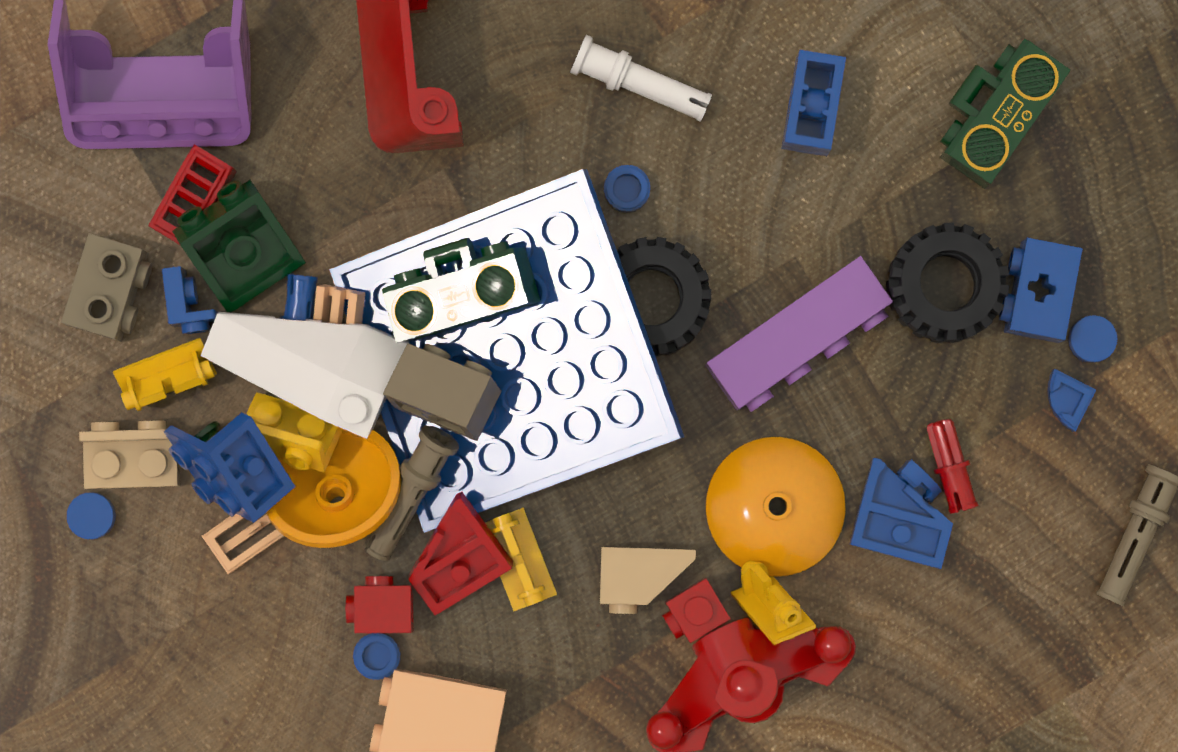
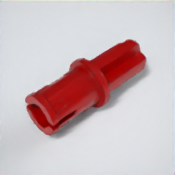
(951, 466)

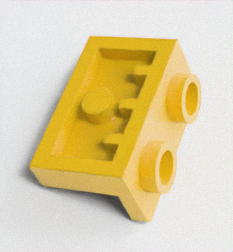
(293, 433)

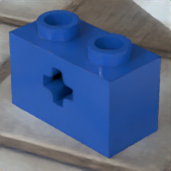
(813, 103)
(1059, 270)

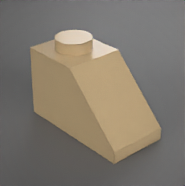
(638, 575)

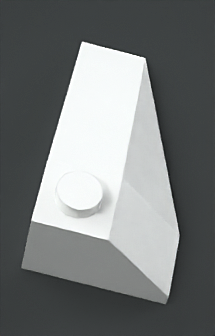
(313, 364)

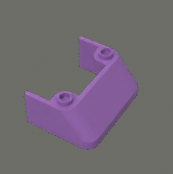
(154, 98)

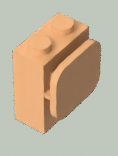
(437, 714)

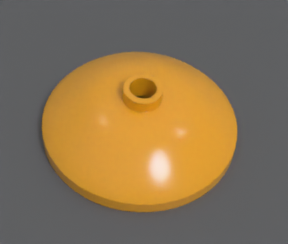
(359, 471)
(741, 497)

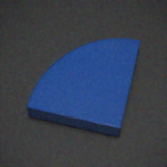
(1068, 398)
(919, 480)

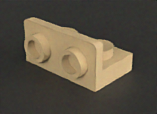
(128, 456)

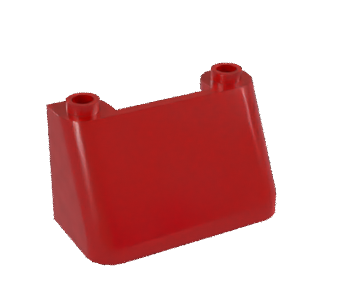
(397, 111)

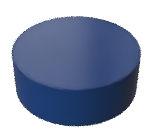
(627, 188)
(1092, 339)
(91, 515)
(376, 656)

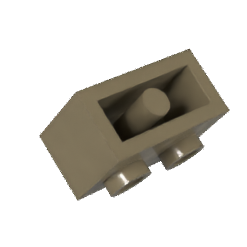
(107, 288)
(443, 390)

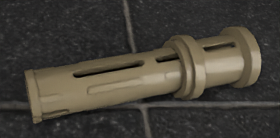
(418, 476)
(1156, 514)

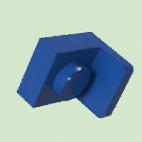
(179, 296)

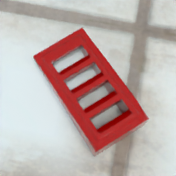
(195, 157)

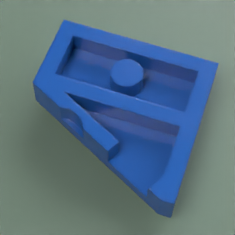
(898, 520)

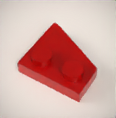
(458, 558)

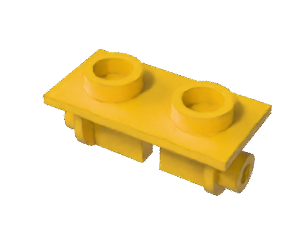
(163, 373)
(529, 577)
(770, 604)

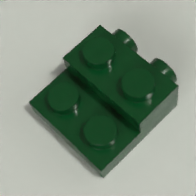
(237, 244)

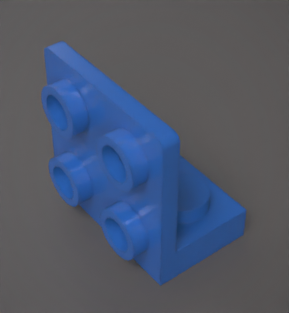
(233, 468)

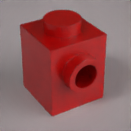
(381, 606)
(695, 611)

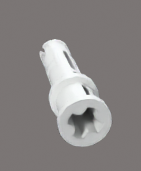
(619, 71)

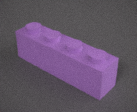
(798, 334)

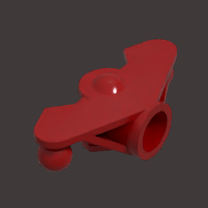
(746, 677)

